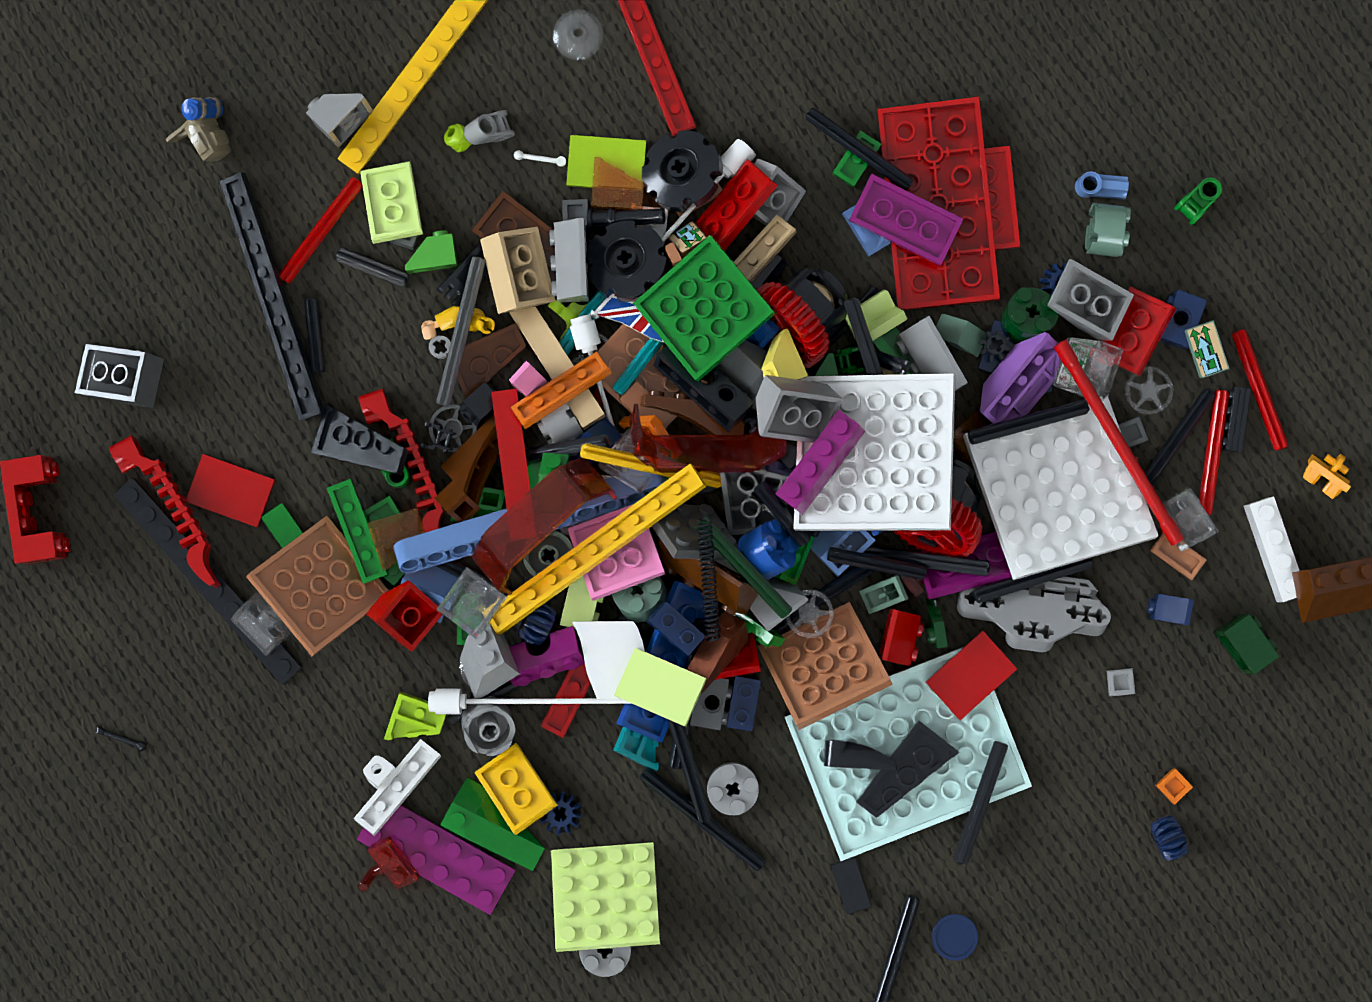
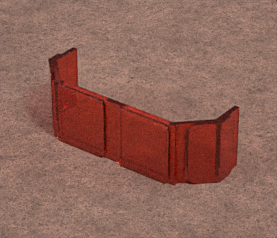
(704, 452)
(537, 517)

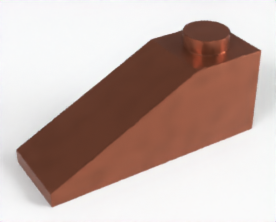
(716, 655)

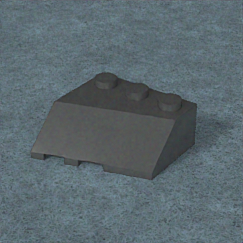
(742, 505)

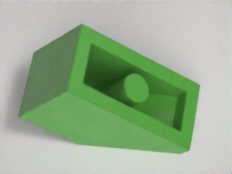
(434, 254)

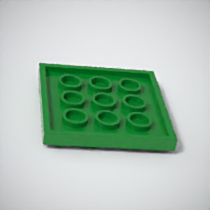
(704, 308)

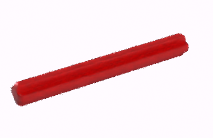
(320, 230)
(1260, 389)
(1213, 450)

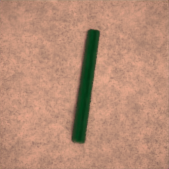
(748, 571)

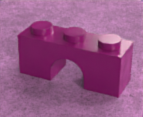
(563, 654)

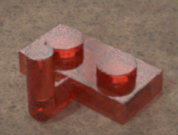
(391, 862)

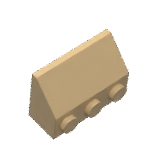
(517, 269)

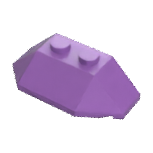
(1020, 379)

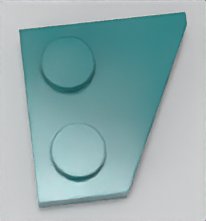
(637, 748)

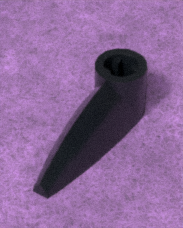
(854, 755)

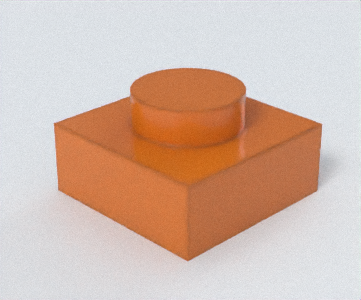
(1174, 786)

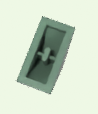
(961, 334)
(883, 594)

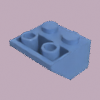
(848, 540)

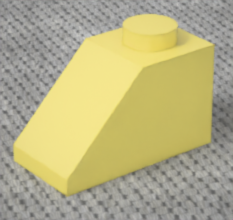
(783, 358)

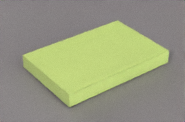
(391, 202)
(660, 687)

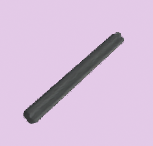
(461, 331)

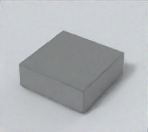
(1120, 682)

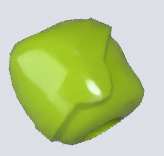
(456, 139)

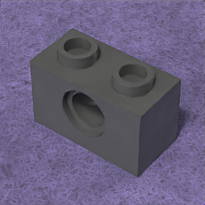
(716, 717)

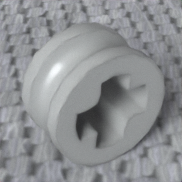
(432, 348)

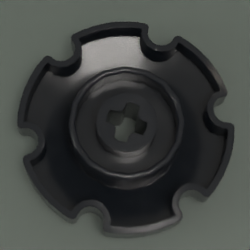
(682, 170)
(609, 254)

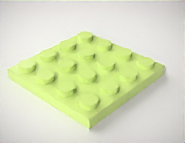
(605, 897)

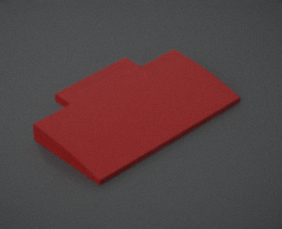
(950, 168)

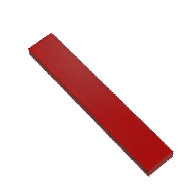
(657, 65)
(510, 447)

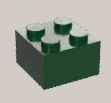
(1247, 643)

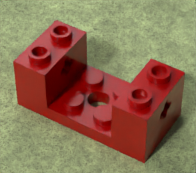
(16, 477)

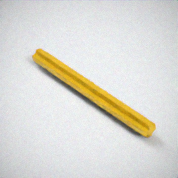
(628, 460)

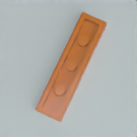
(561, 390)

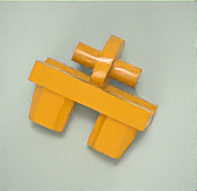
(1337, 482)

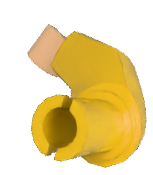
(448, 318)

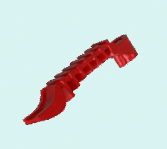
(377, 409)
(128, 455)

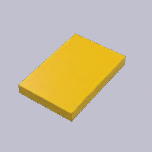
(516, 788)

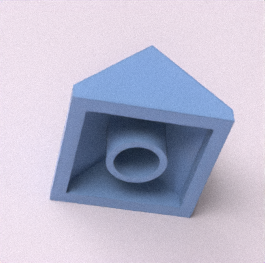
(433, 583)

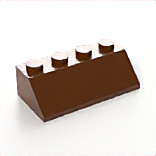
(731, 587)
(1334, 589)

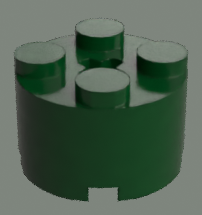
(1028, 315)

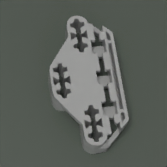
(1044, 615)

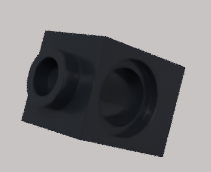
(478, 405)

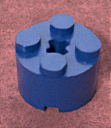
(769, 549)

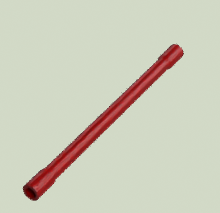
(1071, 362)

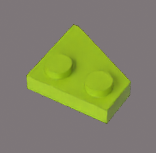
(413, 718)

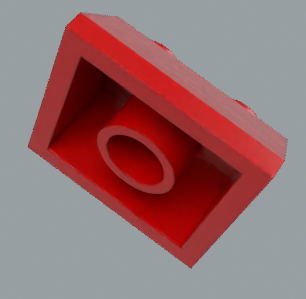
(405, 614)
(900, 637)

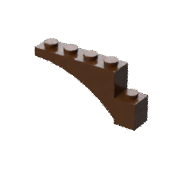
(689, 411)
(469, 472)

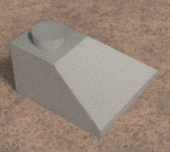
(790, 594)

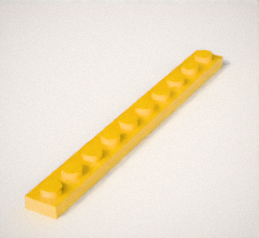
(410, 83)
(597, 547)

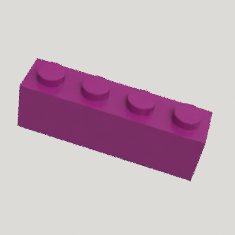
(820, 462)

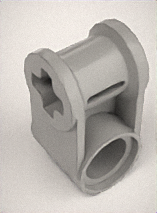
(488, 128)

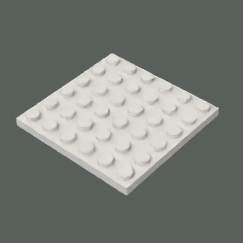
(899, 466)
(1059, 494)

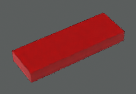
(561, 715)

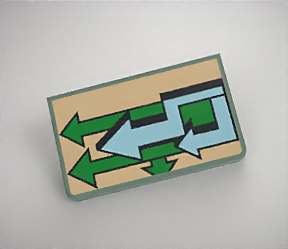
(1206, 349)

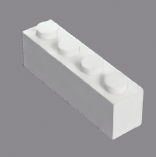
(1273, 547)

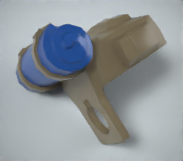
(203, 128)

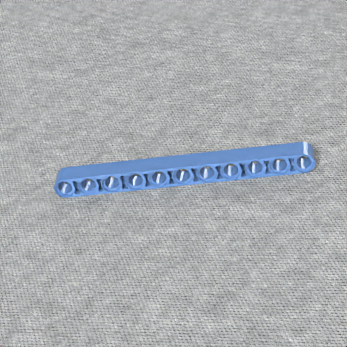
(463, 537)

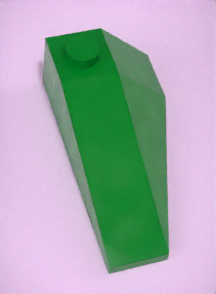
(479, 820)

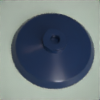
(955, 937)

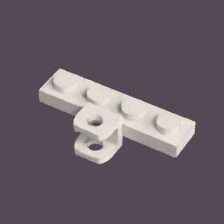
(393, 784)

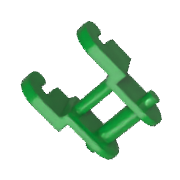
(849, 369)

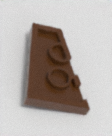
(487, 356)

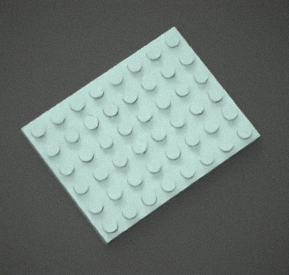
(882, 724)

